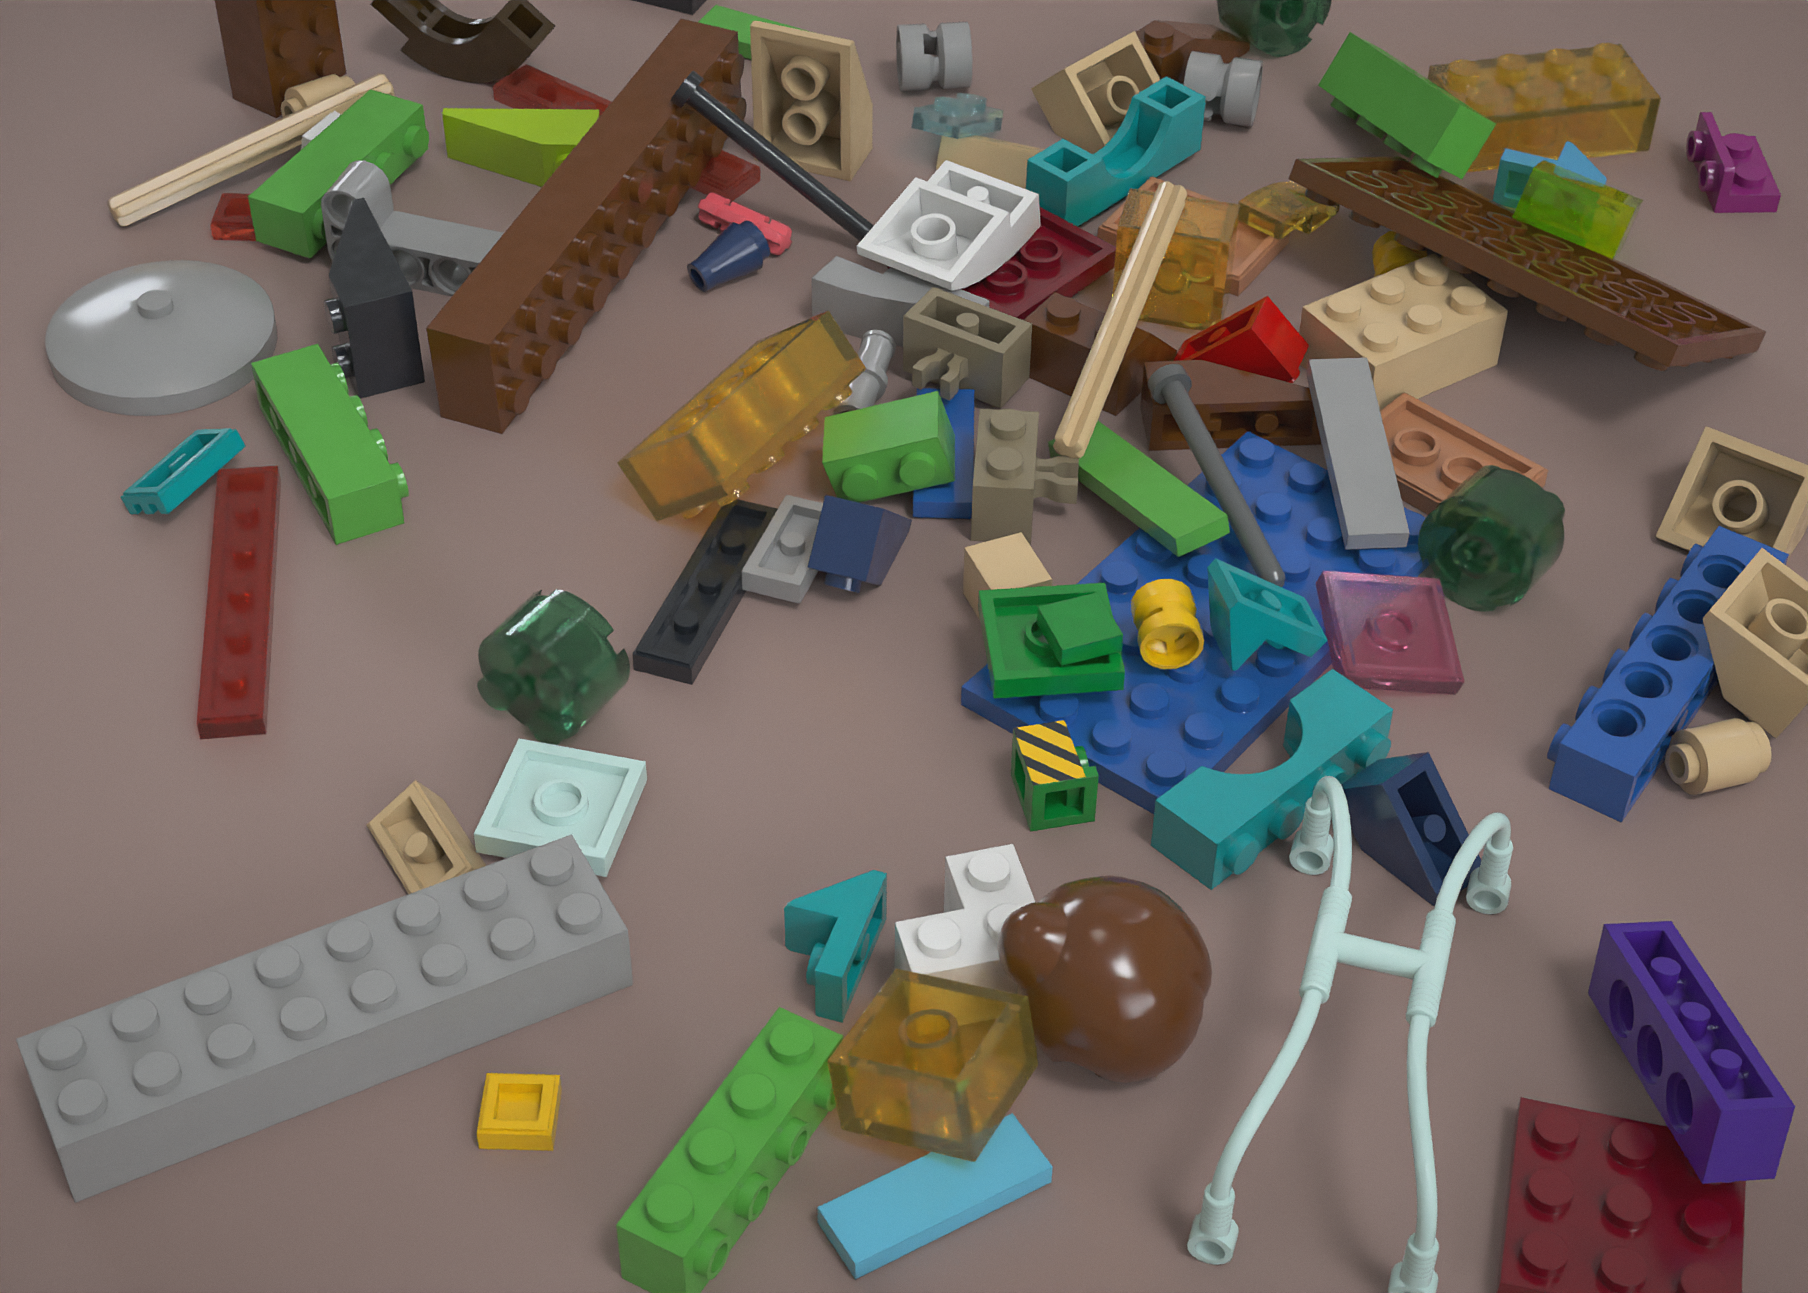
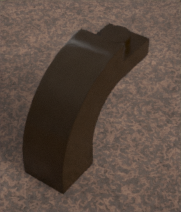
(467, 46)

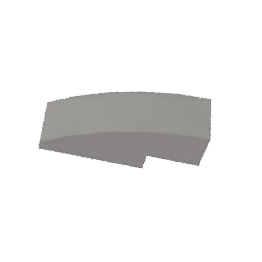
(870, 300)

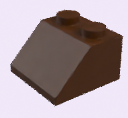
(1063, 339)

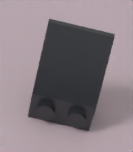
(372, 310)

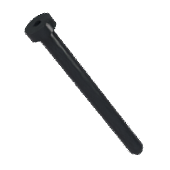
(769, 155)

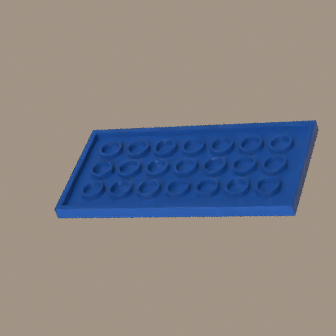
(1204, 711)

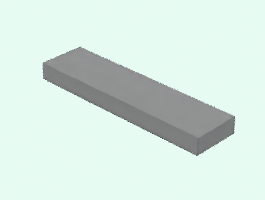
(1357, 454)

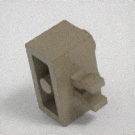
(965, 347)
(1012, 475)

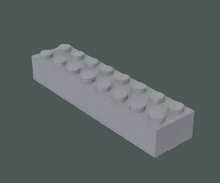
(324, 1015)

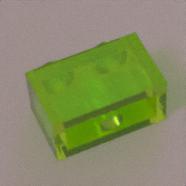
(1577, 208)

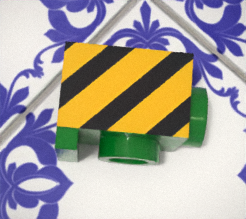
(1052, 777)

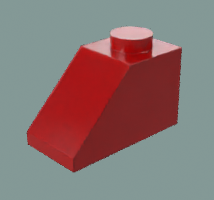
(1251, 340)

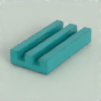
(182, 471)

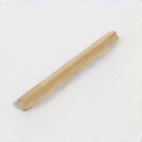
(234, 156)
(1120, 321)

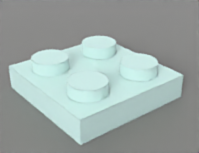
(559, 793)

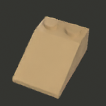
(811, 99)

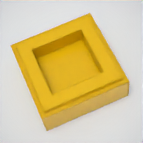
(519, 1111)

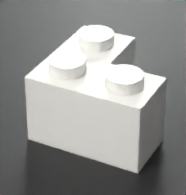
(963, 940)

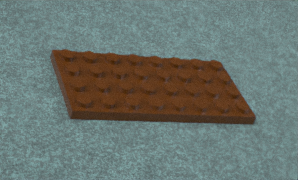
(1518, 259)

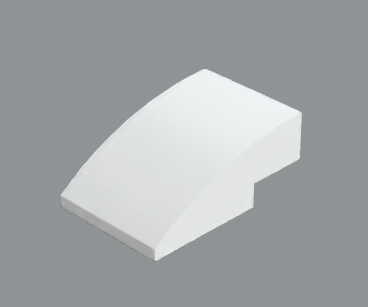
(953, 227)

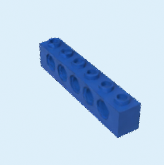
(1651, 687)

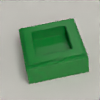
(1079, 629)

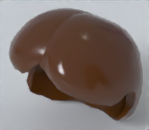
(1109, 975)

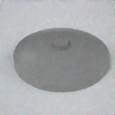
(160, 337)

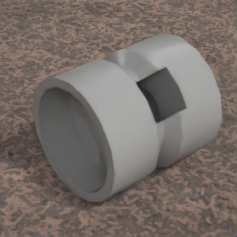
(951, 58)
(1229, 88)

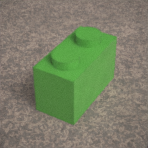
(889, 448)

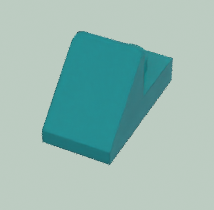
(1252, 611)
(839, 934)

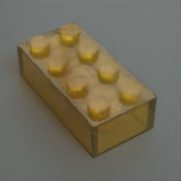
(1556, 97)
(743, 419)

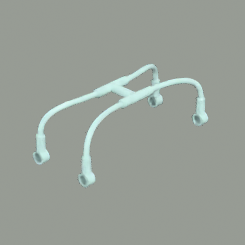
(1488, 892)

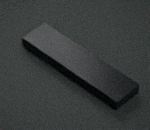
(703, 595)

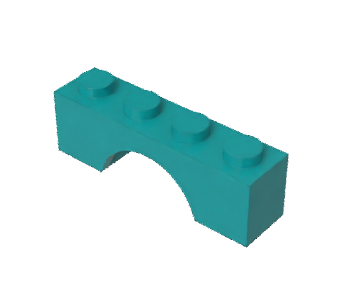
(1155, 135)
(1223, 820)

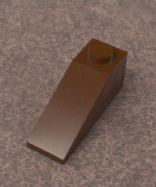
(1172, 42)
(1230, 406)

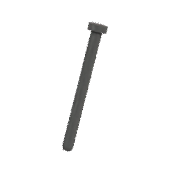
(1171, 386)

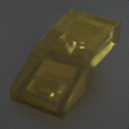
(1282, 208)

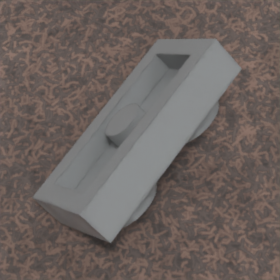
(783, 553)

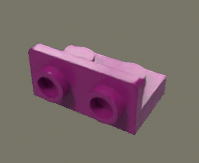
(1731, 169)

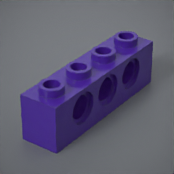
(1690, 1053)

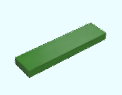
(1148, 493)

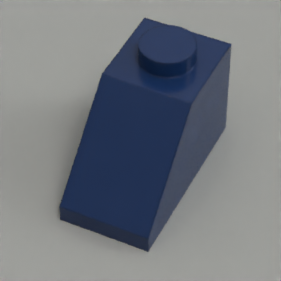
(856, 543)
(1407, 821)

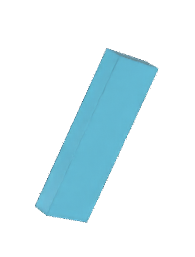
(931, 1199)

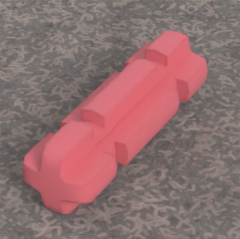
(717, 211)

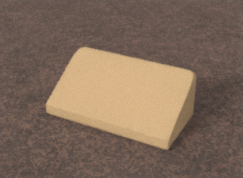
(989, 156)
(423, 839)

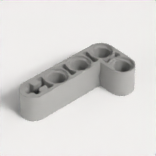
(430, 251)

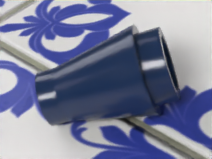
(731, 255)

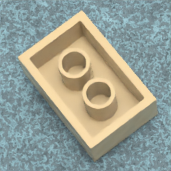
(1413, 325)

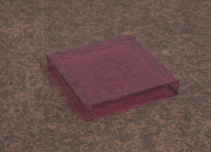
(1389, 632)

